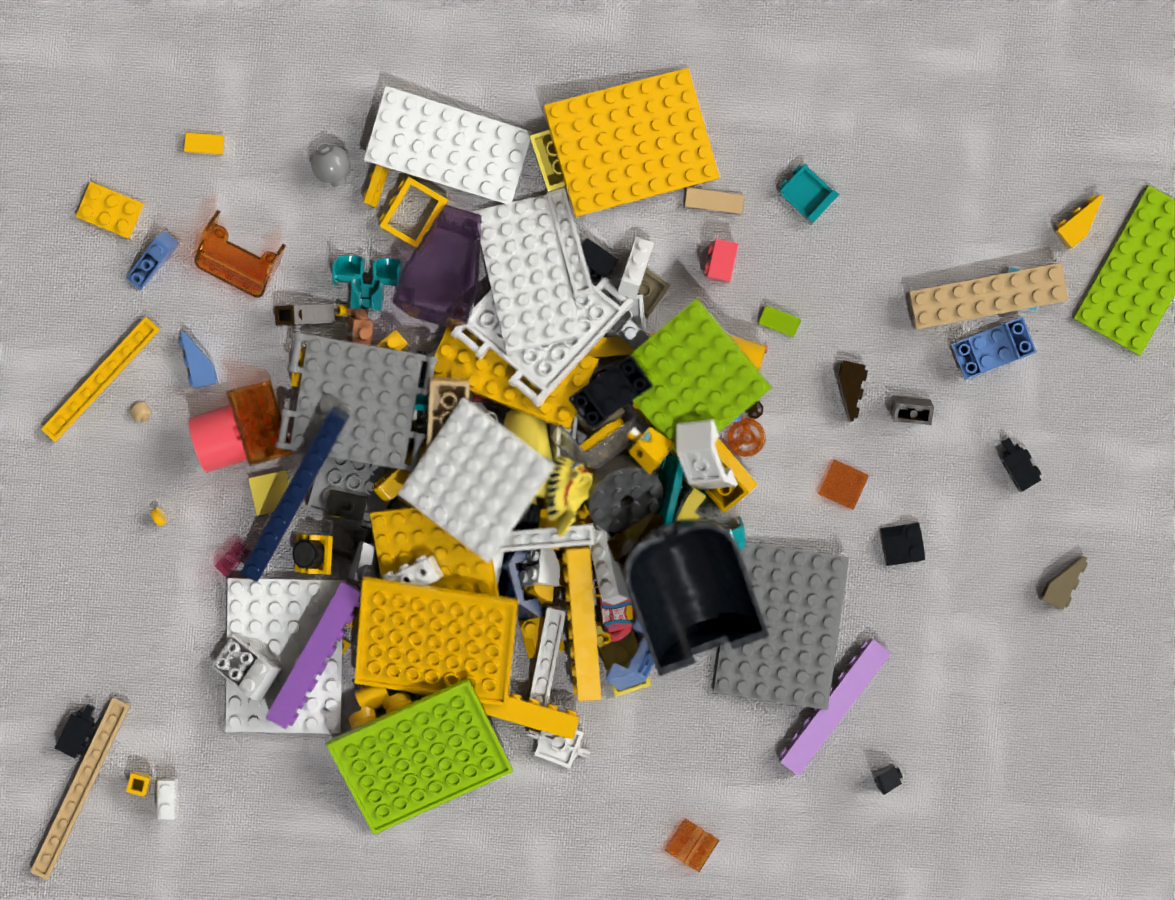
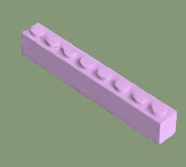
(842, 697)

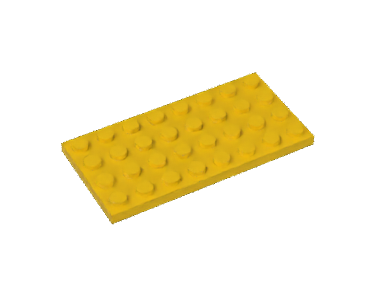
(491, 376)

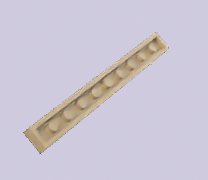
(80, 788)

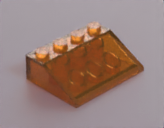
(258, 422)

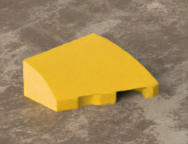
(543, 592)

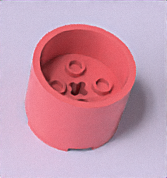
(216, 439)

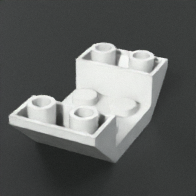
(700, 456)

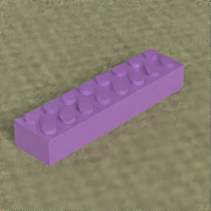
(314, 655)

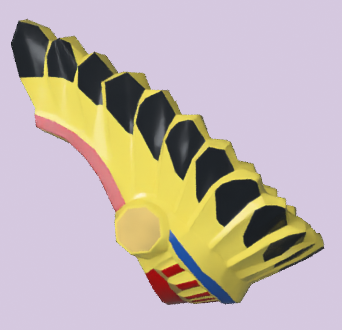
(567, 489)

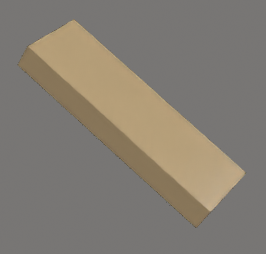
(714, 201)

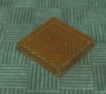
(843, 484)

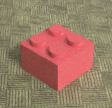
(721, 261)

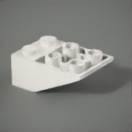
(540, 568)
(246, 669)

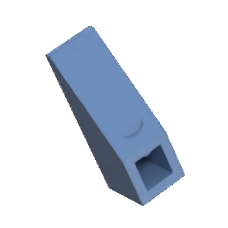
(152, 260)
(200, 366)

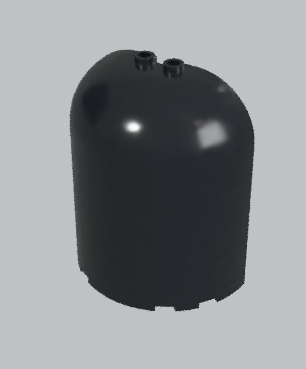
(691, 592)

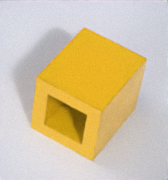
(139, 783)

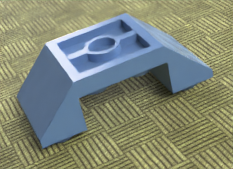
(993, 348)
(639, 665)

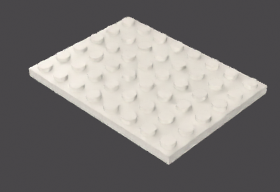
(278, 622)

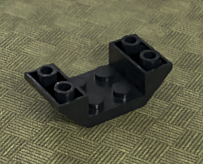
(610, 391)

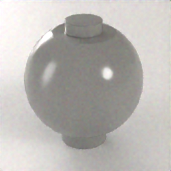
(330, 164)

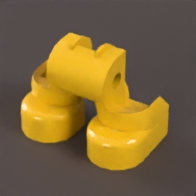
(372, 698)

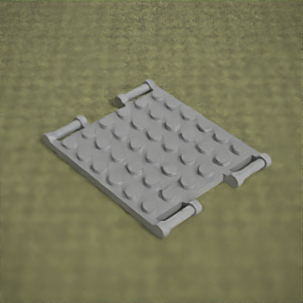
(368, 384)

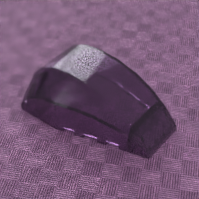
(443, 272)

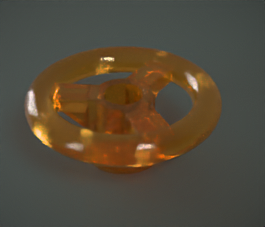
(760, 443)

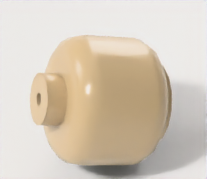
(140, 412)

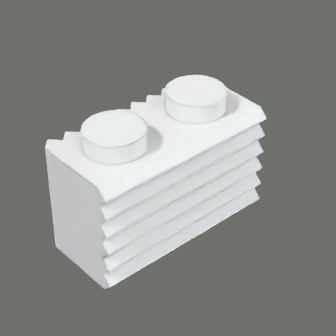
(167, 798)

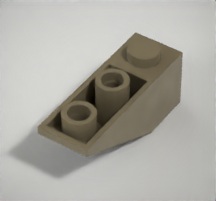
(1059, 588)

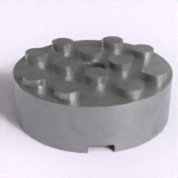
(623, 494)

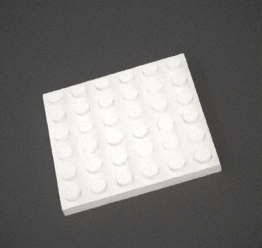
(476, 479)

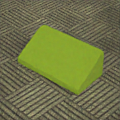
(779, 321)

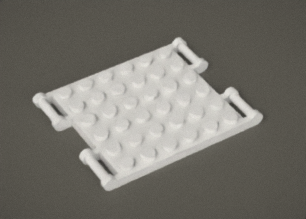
(551, 363)

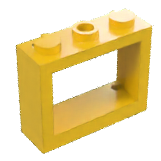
(395, 203)

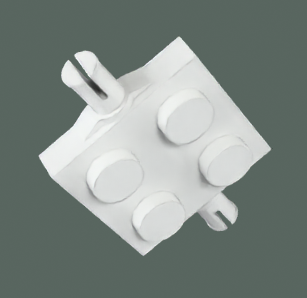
(558, 748)

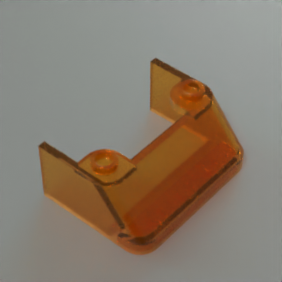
(234, 263)

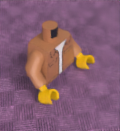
(359, 324)

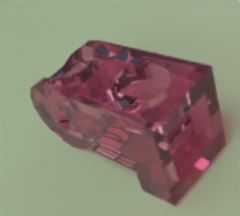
(232, 559)

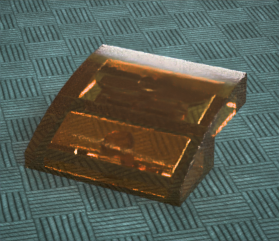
(692, 845)

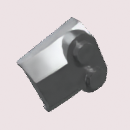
(365, 563)

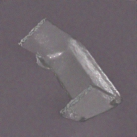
(605, 450)

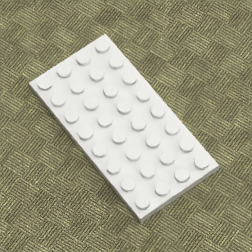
(447, 145)
(528, 275)

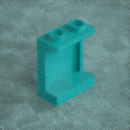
(807, 193)

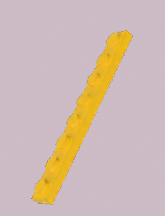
(100, 379)

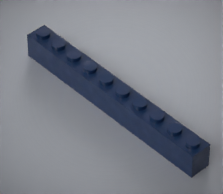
(295, 494)

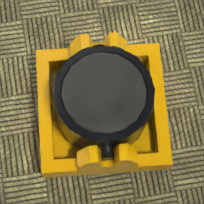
(313, 554)

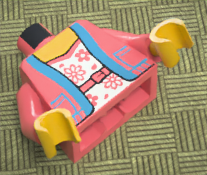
(616, 619)

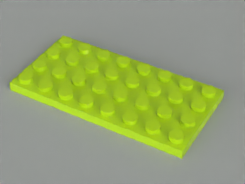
(1136, 277)

